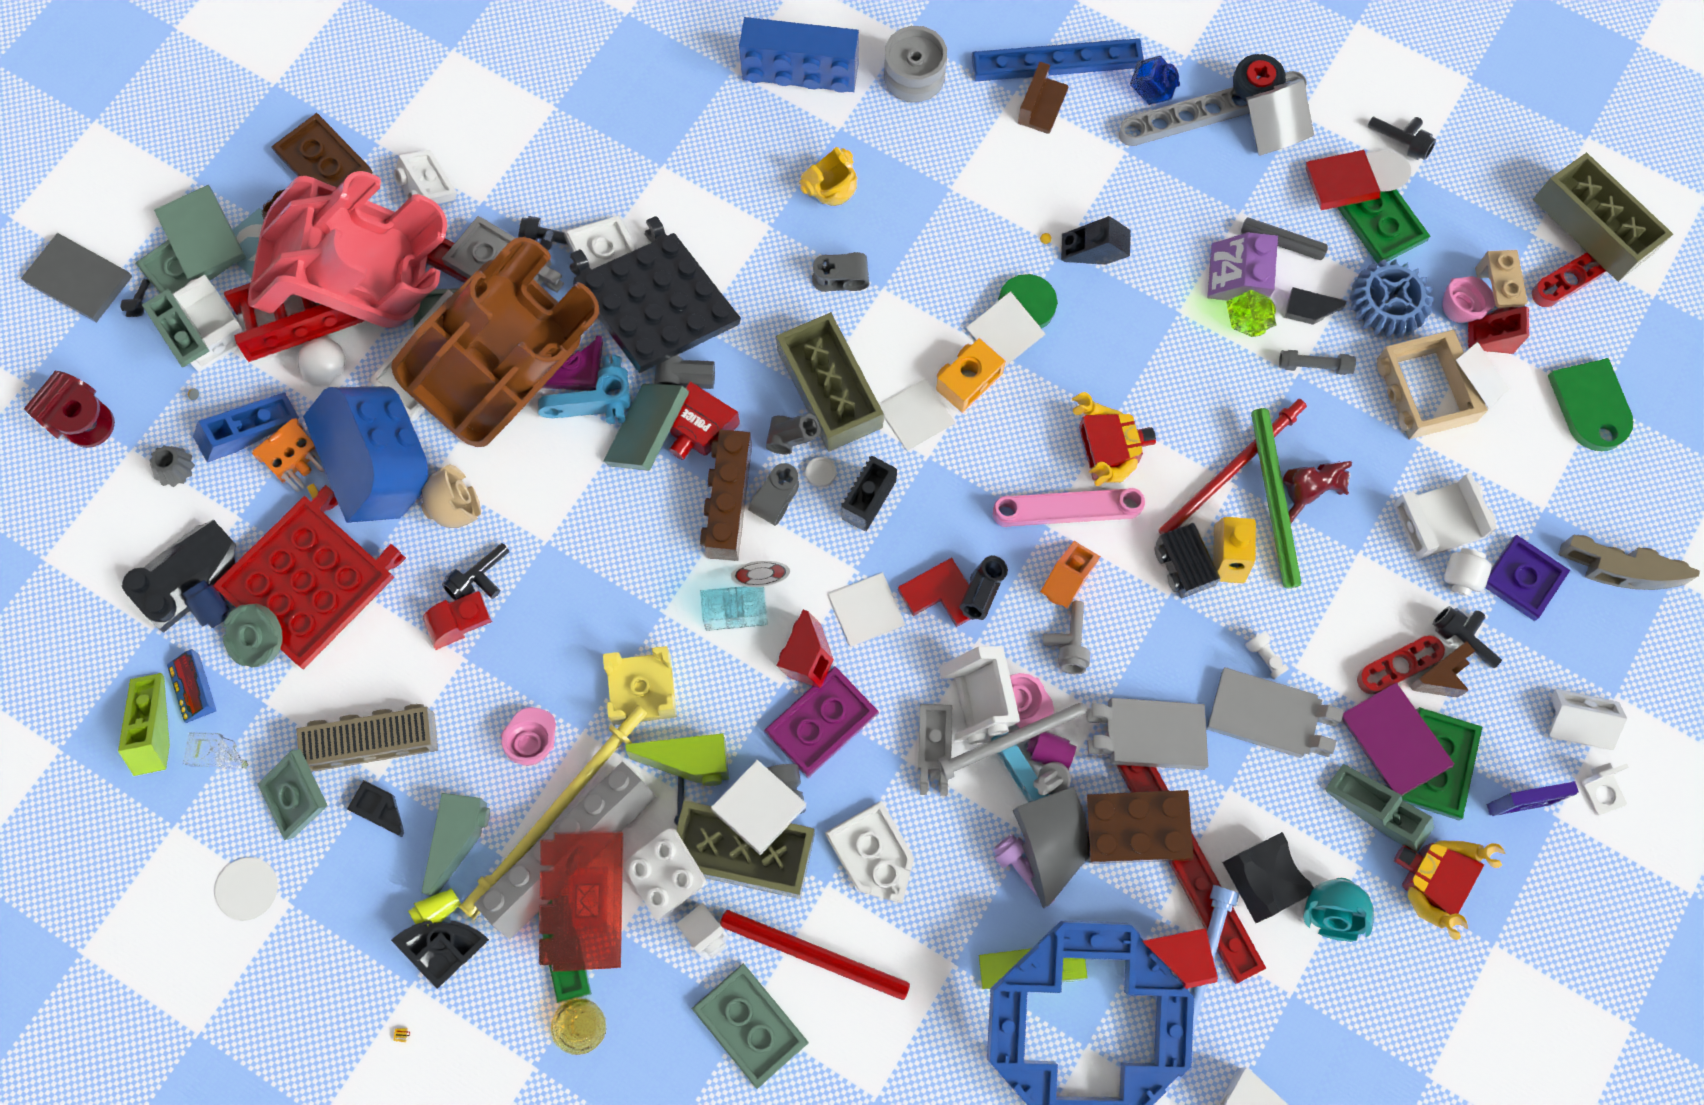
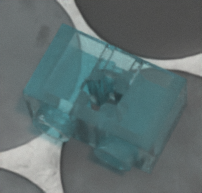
(733, 608)

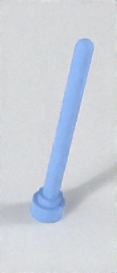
(1222, 902)

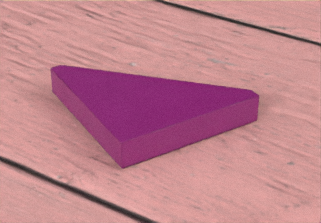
(579, 370)

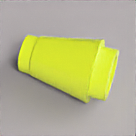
(435, 907)

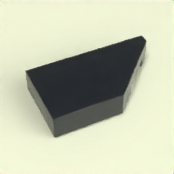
(1311, 306)
(377, 807)

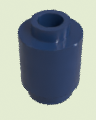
(206, 604)

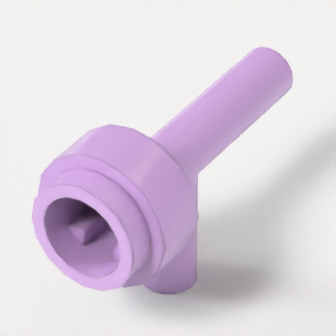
(1010, 852)

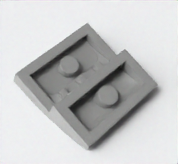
(1280, 117)

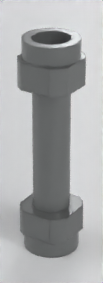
(1343, 364)

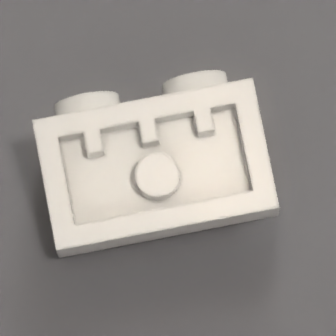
(424, 176)

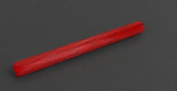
(815, 954)

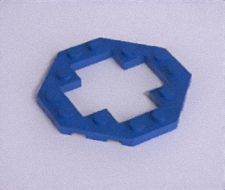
(1042, 972)

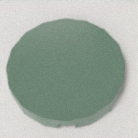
(252, 635)

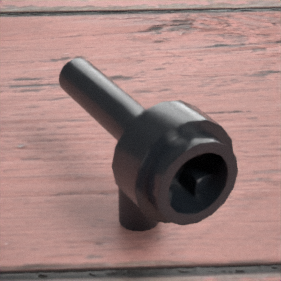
(1419, 145)
(531, 229)
(460, 585)
(1452, 622)

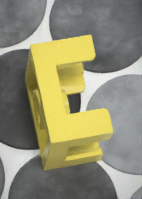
(640, 682)

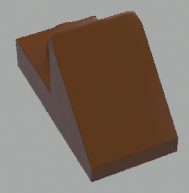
(1443, 678)

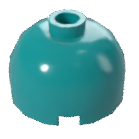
(1339, 910)

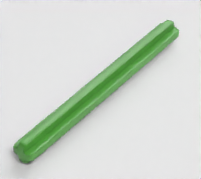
(1276, 498)

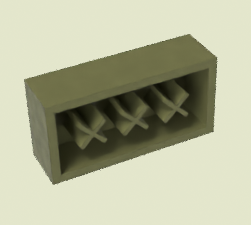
(1602, 216)
(830, 381)
(730, 860)

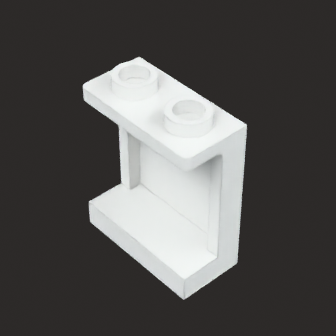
(983, 692)

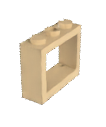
(1448, 350)

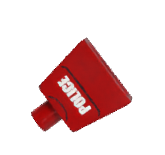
(700, 422)

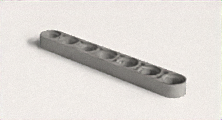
(1196, 107)

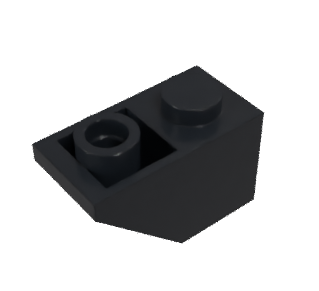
(1097, 242)

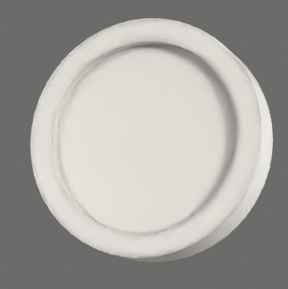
(820, 472)

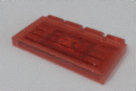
(584, 898)

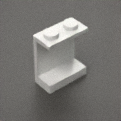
(211, 318)
(1445, 517)

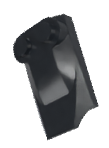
(198, 556)

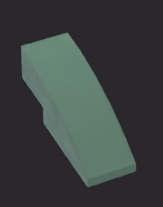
(1381, 807)

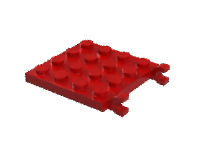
(309, 577)

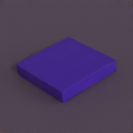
(1526, 577)
(1532, 798)

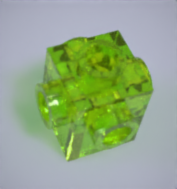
(1251, 313)

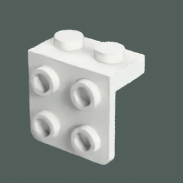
(664, 874)

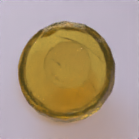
(578, 1026)

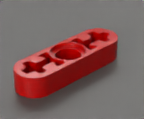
(1564, 288)
(1415, 647)

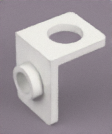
(1604, 776)

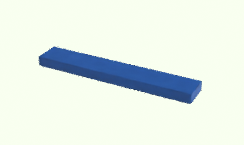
(1063, 59)

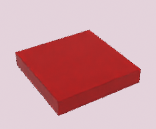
(1342, 180)

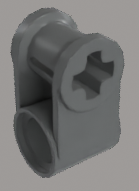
(843, 272)
(773, 498)

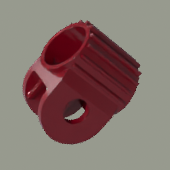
(69, 408)

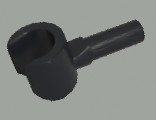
(134, 306)

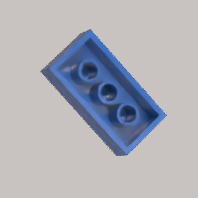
(799, 54)

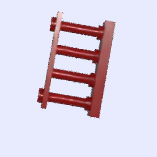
(286, 330)

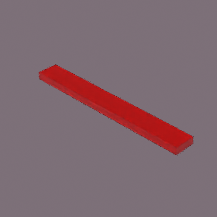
(1197, 882)

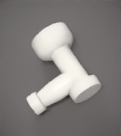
(1260, 645)

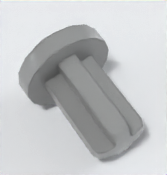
(1052, 778)

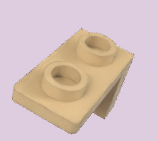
(1506, 277)

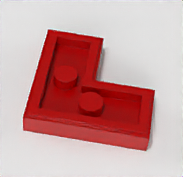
(939, 584)

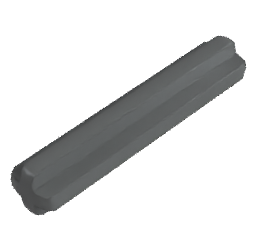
(1287, 239)

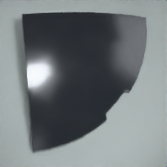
(439, 948)

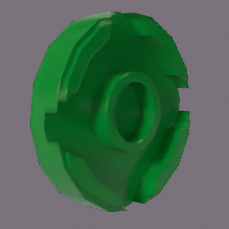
(1034, 295)

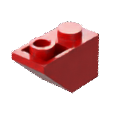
(806, 652)

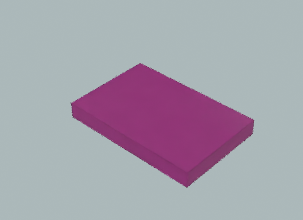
(821, 722)
(1396, 740)

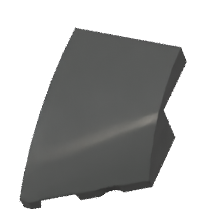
(1054, 841)

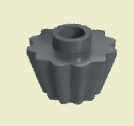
(171, 465)

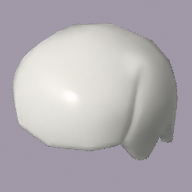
(321, 361)

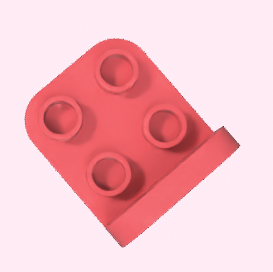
(347, 250)

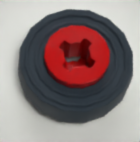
(1262, 65)

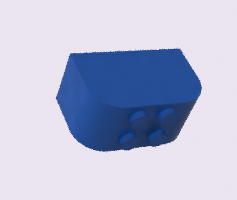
(368, 451)

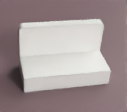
(1587, 719)

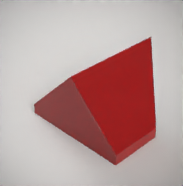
(1500, 330)
(1187, 956)

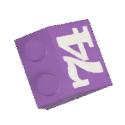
(1242, 265)

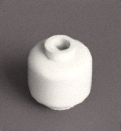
(1467, 571)

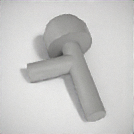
(1071, 656)

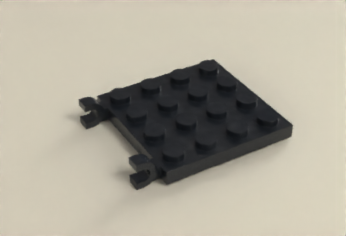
(656, 299)

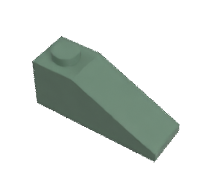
(176, 327)
(455, 833)

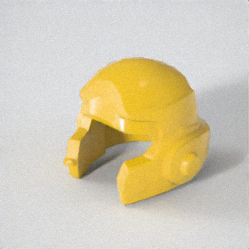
(831, 178)

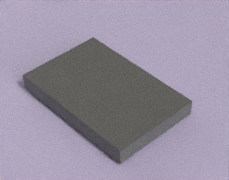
(76, 277)

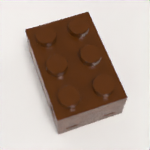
(1140, 827)

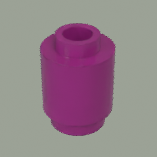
(1051, 748)

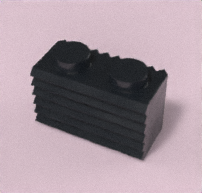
(868, 493)
(1186, 560)

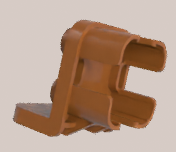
(493, 344)

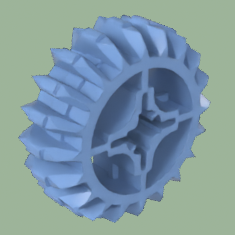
(1400, 314)

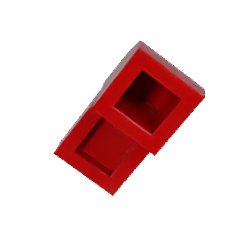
(450, 621)

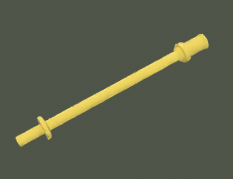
(555, 810)

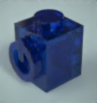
(1155, 80)

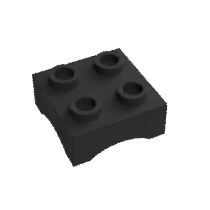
(1268, 878)

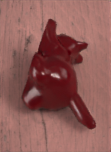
(1309, 483)

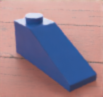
(242, 426)

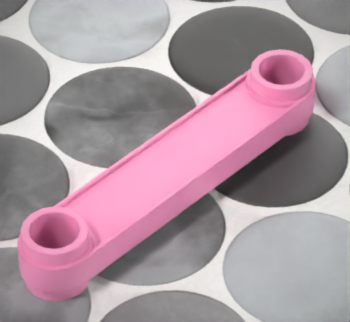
(1068, 507)

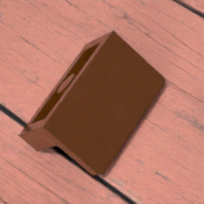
(1042, 101)

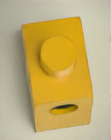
(1234, 543)

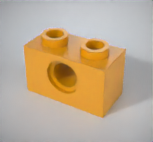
(964, 390)

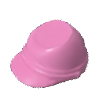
(1467, 299)
(1031, 699)
(529, 736)

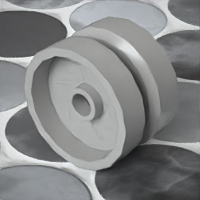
(915, 63)

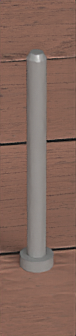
(949, 766)

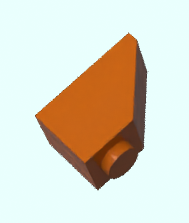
(1069, 574)

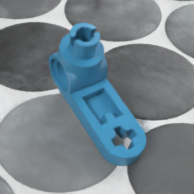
(593, 402)

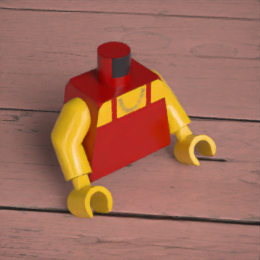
(1110, 440)
(1443, 878)

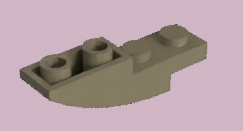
(1638, 570)

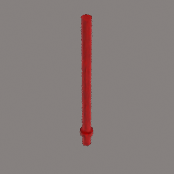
(1286, 417)

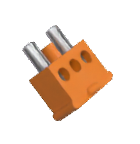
(280, 447)

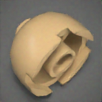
(449, 500)

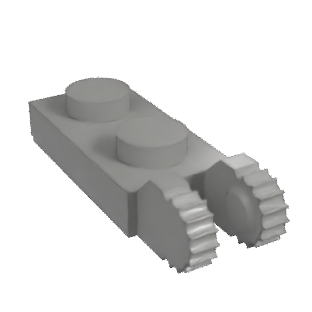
(934, 743)

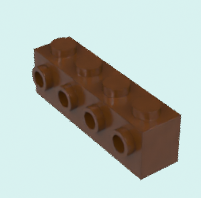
(728, 495)

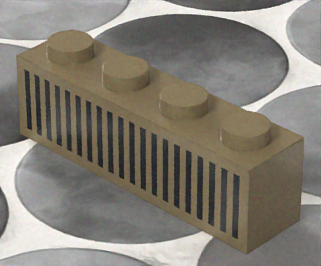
(368, 738)

